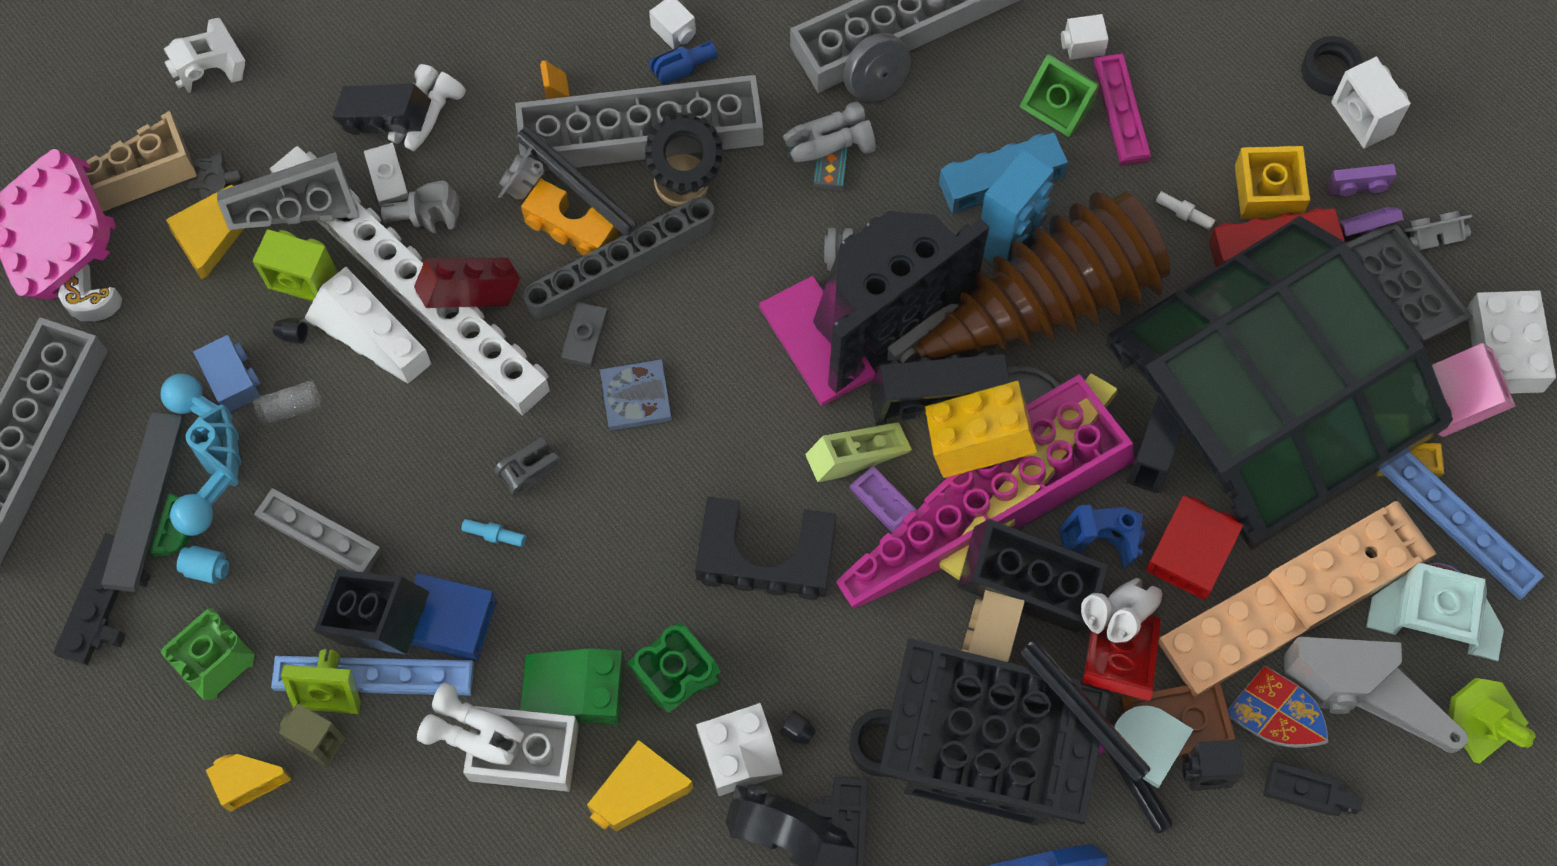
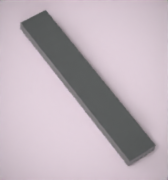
(143, 502)

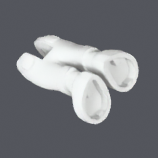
(443, 87)
(1121, 611)
(447, 704)

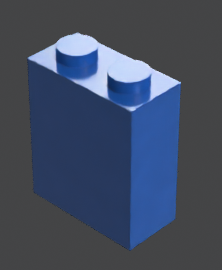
(453, 618)

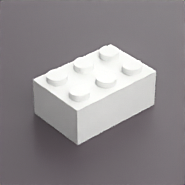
(1518, 334)
(539, 761)

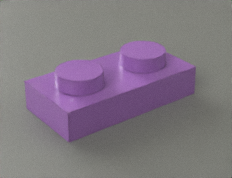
(1362, 179)

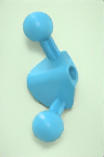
(213, 443)

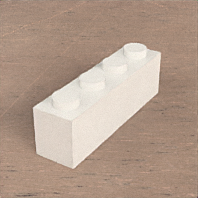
(360, 320)

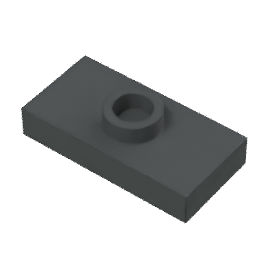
(584, 335)

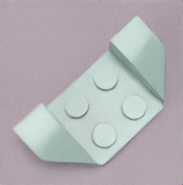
(1441, 605)

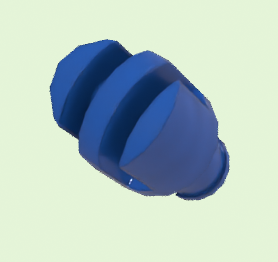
(681, 62)

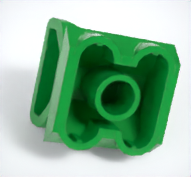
(674, 668)

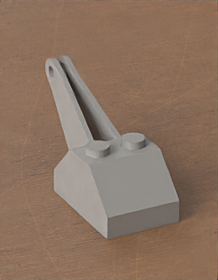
(1366, 675)

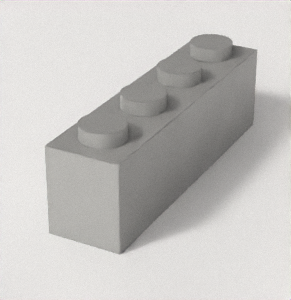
(290, 196)

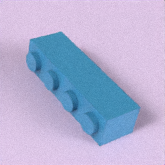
(968, 181)

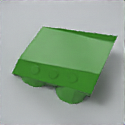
(208, 655)

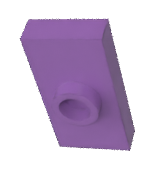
(1370, 221)
(881, 498)

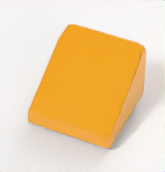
(554, 81)

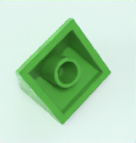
(1060, 96)

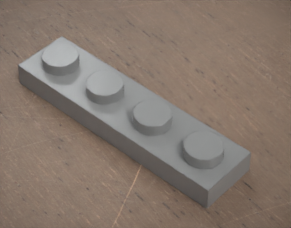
(317, 532)

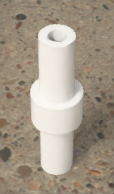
(1185, 210)

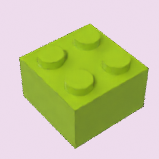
(293, 264)

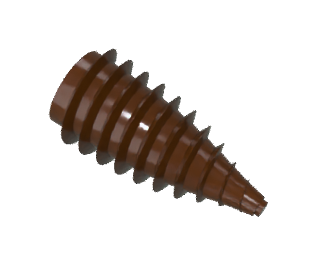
(1062, 277)

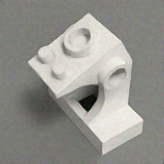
(190, 67)

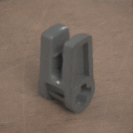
(518, 475)

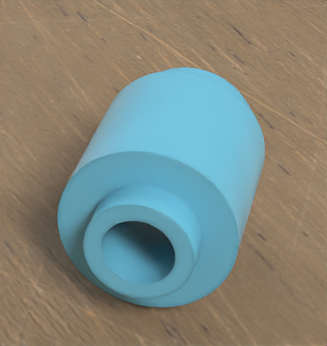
(202, 564)

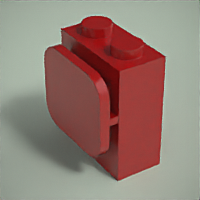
(1194, 547)

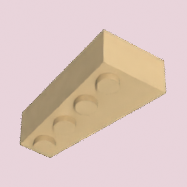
(141, 165)

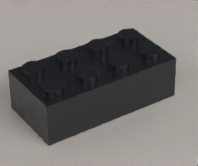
(1033, 570)

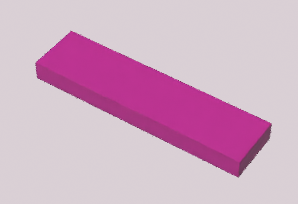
(1121, 109)

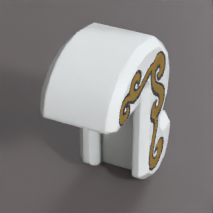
(87, 303)

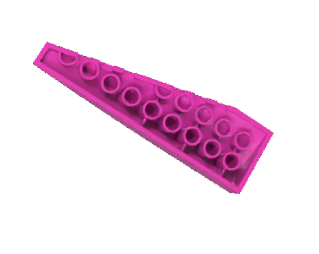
(947, 512)

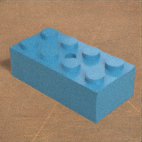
(1016, 204)

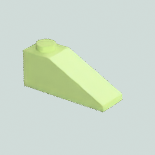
(856, 450)

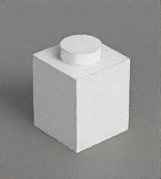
(673, 23)
(1085, 37)

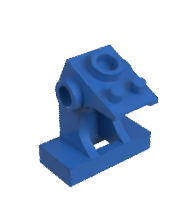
(1089, 524)

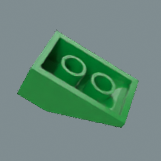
(575, 684)

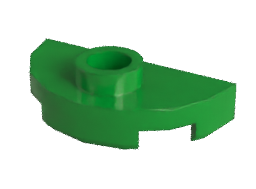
(167, 538)

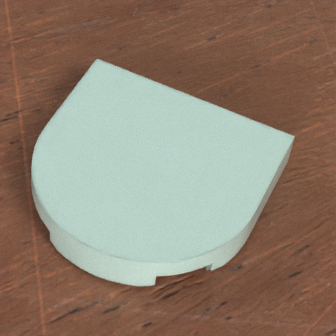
(1154, 737)

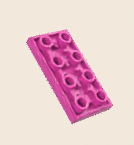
(792, 319)

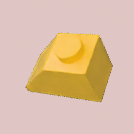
(244, 779)

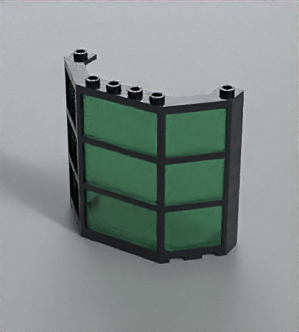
(1288, 375)

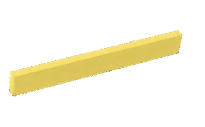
(1105, 393)

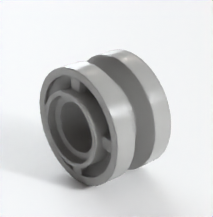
(832, 244)

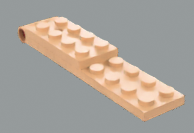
(1296, 598)

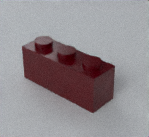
(466, 282)

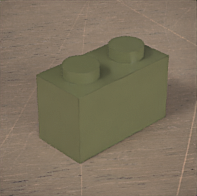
(311, 734)

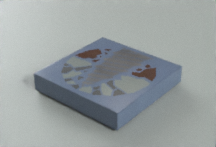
(635, 395)

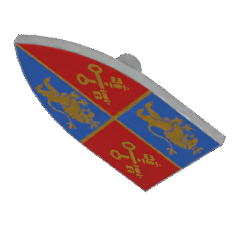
(1279, 712)

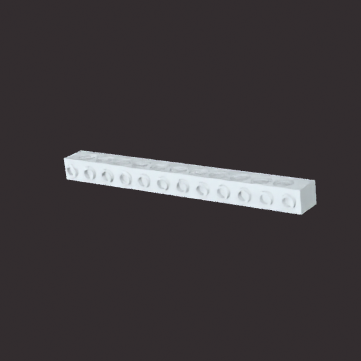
(519, 392)

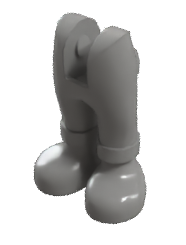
(812, 142)

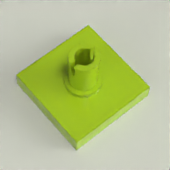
(322, 686)

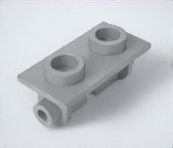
(521, 176)
(1450, 228)

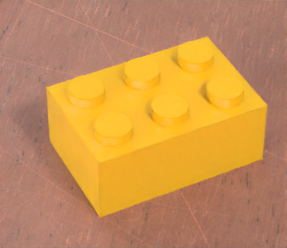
(980, 429)

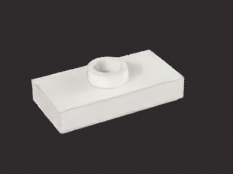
(386, 174)

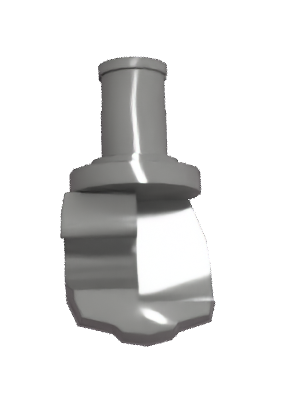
(426, 206)

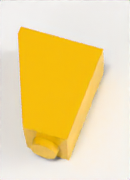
(203, 234)
(637, 788)

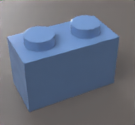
(227, 374)

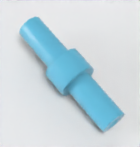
(493, 533)

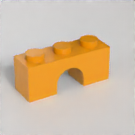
(545, 211)

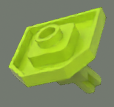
(1488, 718)

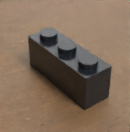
(381, 108)

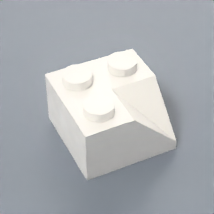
(1370, 102)
(739, 749)

